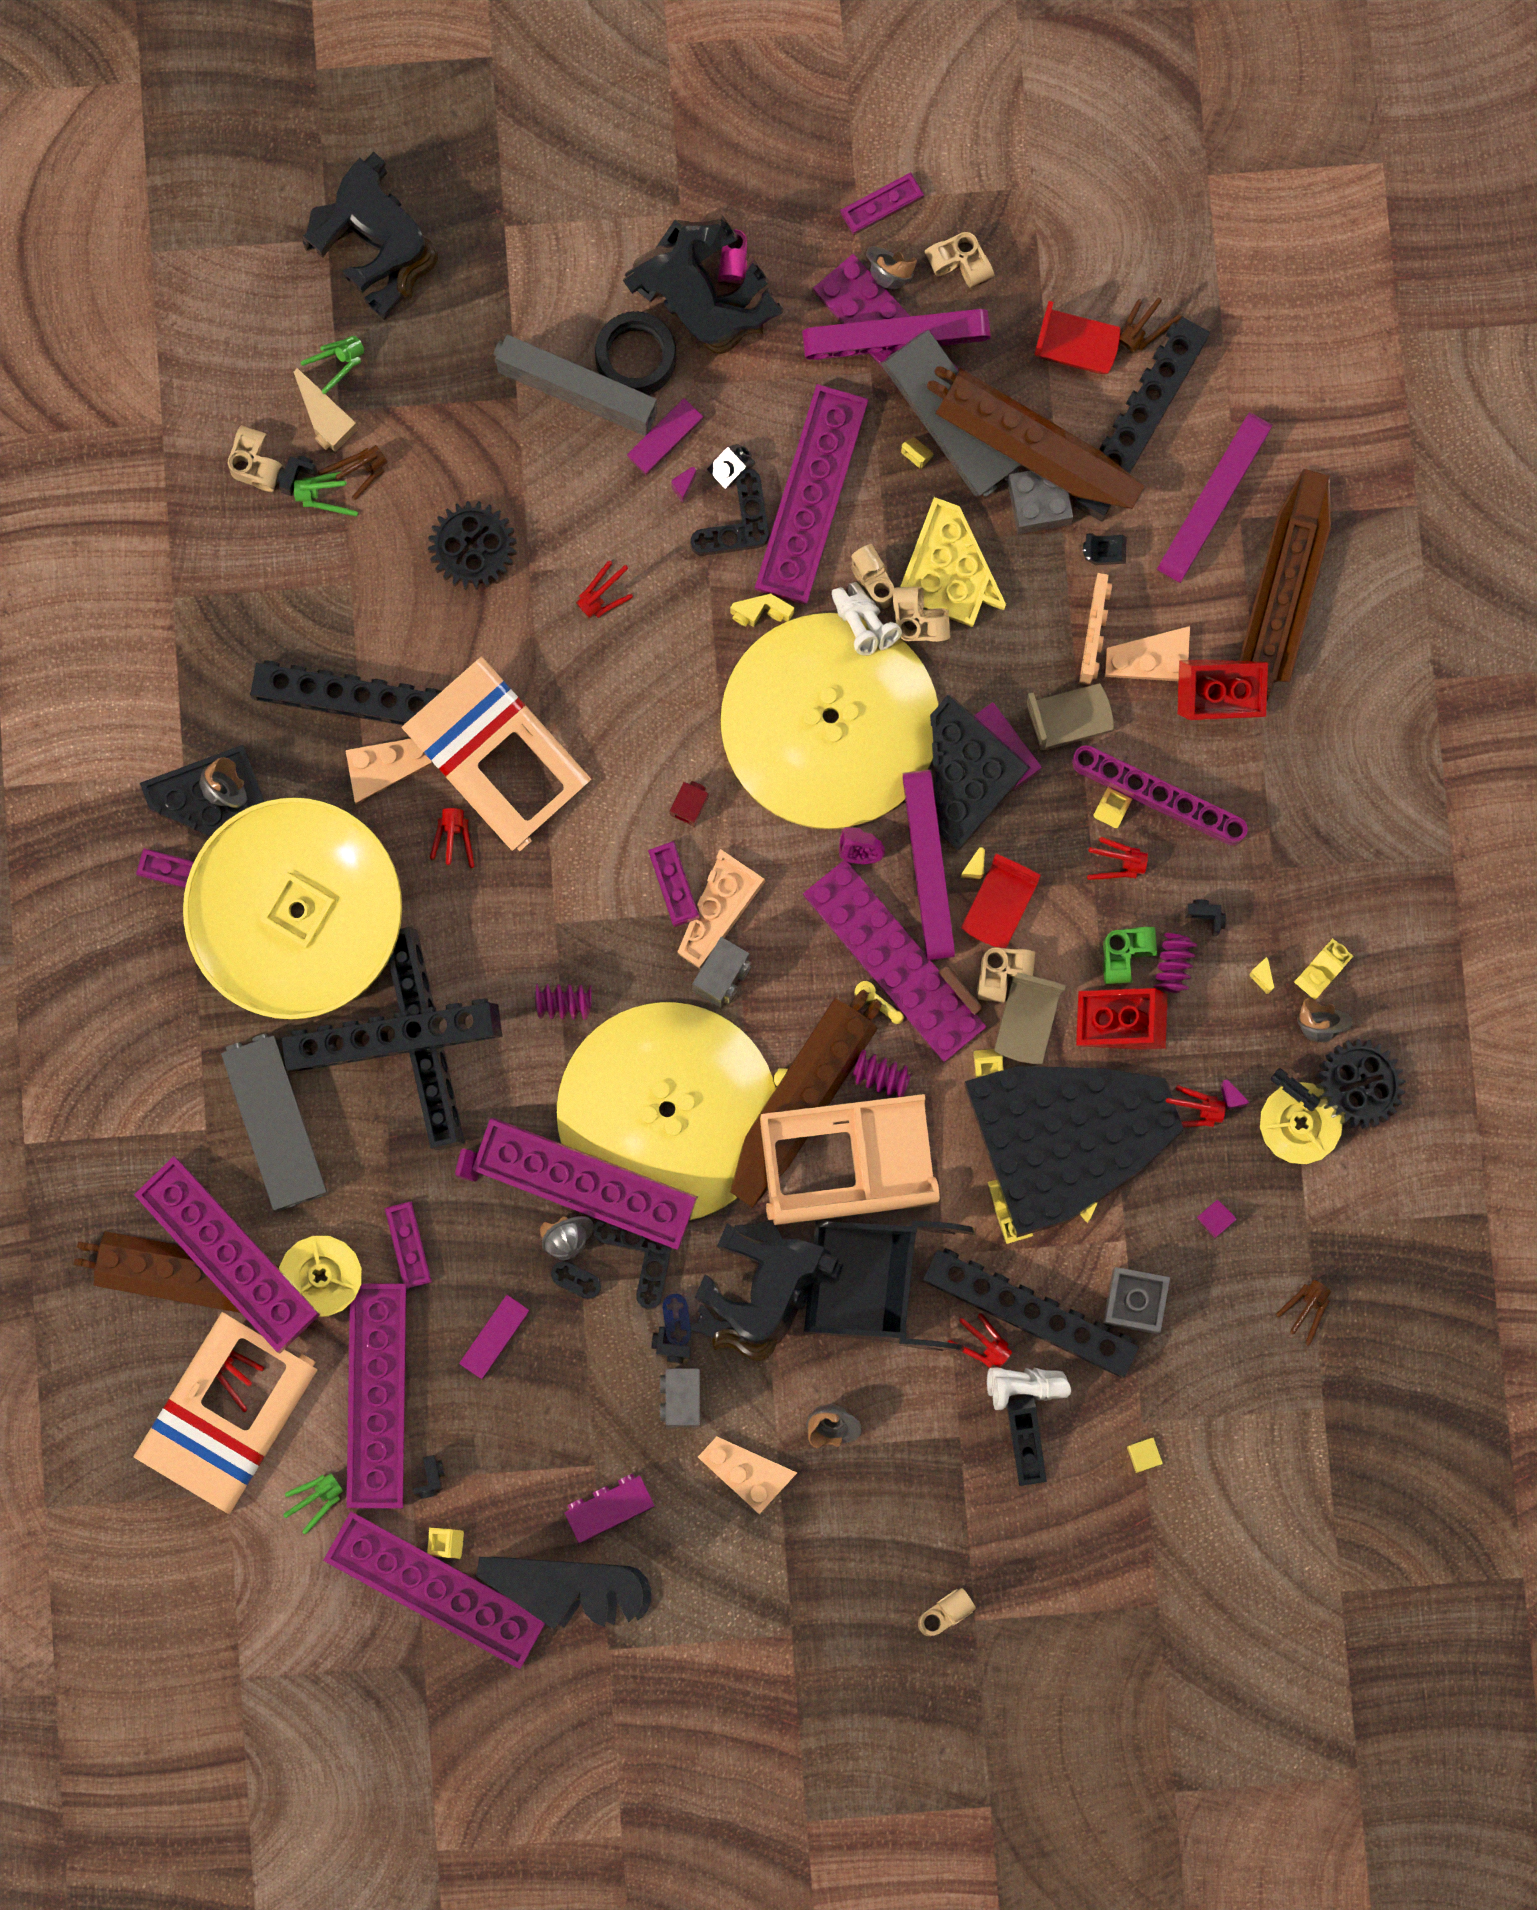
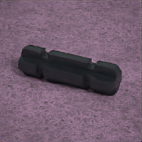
(1295, 1089)

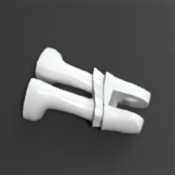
(859, 608)
(1036, 1382)

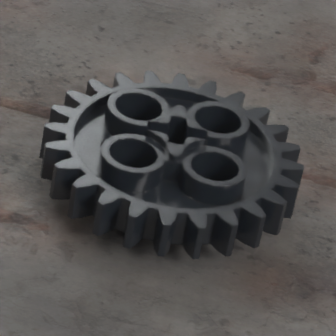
(452, 531)
(1369, 1107)

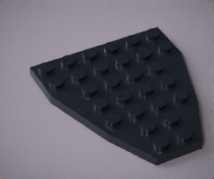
(1068, 1136)

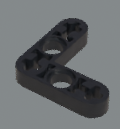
(742, 530)
(651, 1255)

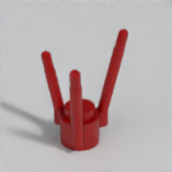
(590, 600)
(452, 822)
(1133, 860)
(1210, 1108)
(996, 1352)
(228, 1365)

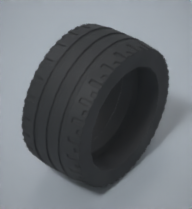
(637, 322)

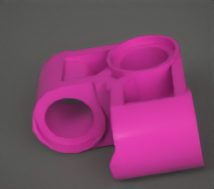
(733, 262)

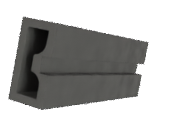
(575, 385)
(974, 460)
(274, 1123)

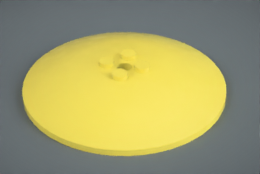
(819, 769)
(244, 897)
(656, 1057)

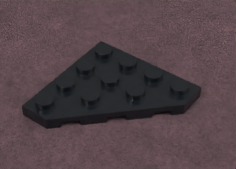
(970, 771)
(181, 798)

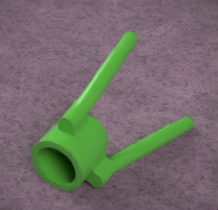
(346, 350)
(309, 488)
(327, 1489)

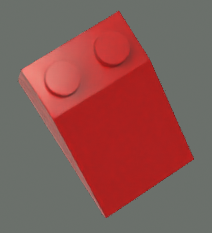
(1222, 689)
(1122, 1019)

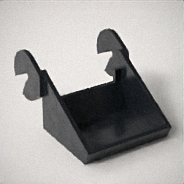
(874, 1283)
(557, 1588)

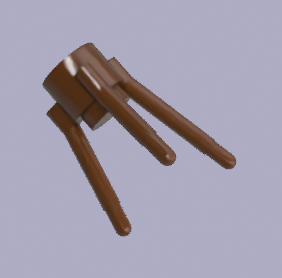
(1133, 336)
(369, 459)
(1315, 1295)

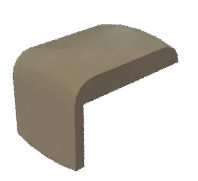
(1070, 716)
(1028, 1018)

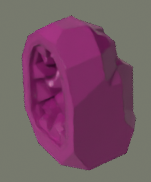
(860, 846)

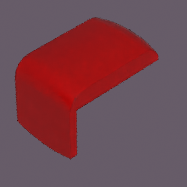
(1077, 341)
(1000, 902)

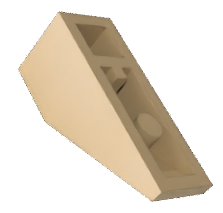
(328, 420)

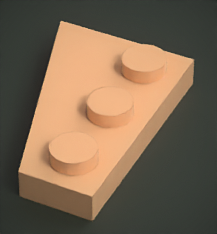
(1149, 657)
(382, 765)
(746, 1473)

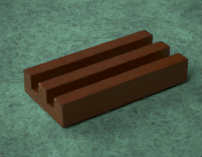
(961, 990)

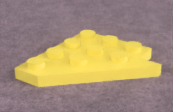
(951, 566)

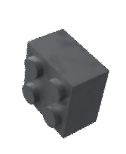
(1038, 503)
(721, 972)
(1136, 1300)
(682, 1398)

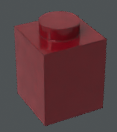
(689, 803)

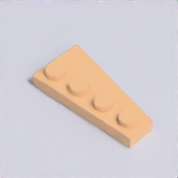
(1094, 641)
(725, 898)

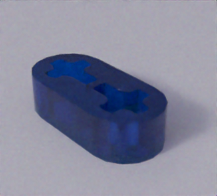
(683, 1319)

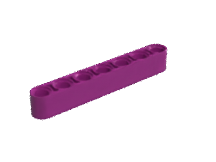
(894, 333)
(1214, 497)
(1167, 807)
(928, 864)

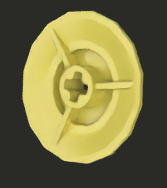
(1300, 1145)
(325, 1255)

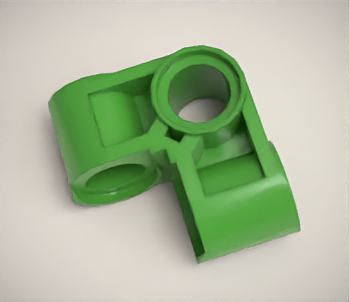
(1137, 943)

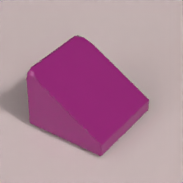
(682, 483)
(1232, 1096)
(465, 1165)
(1216, 1218)

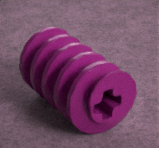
(1175, 963)
(563, 1001)
(881, 1074)

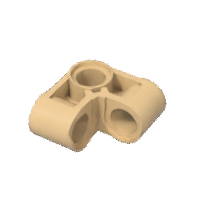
(947, 256)
(261, 471)
(872, 575)
(930, 624)
(993, 981)
(948, 1611)

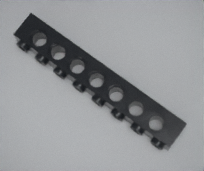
(1193, 339)
(264, 690)
(485, 1026)
(429, 1065)
(1124, 1345)

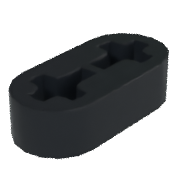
(579, 1274)

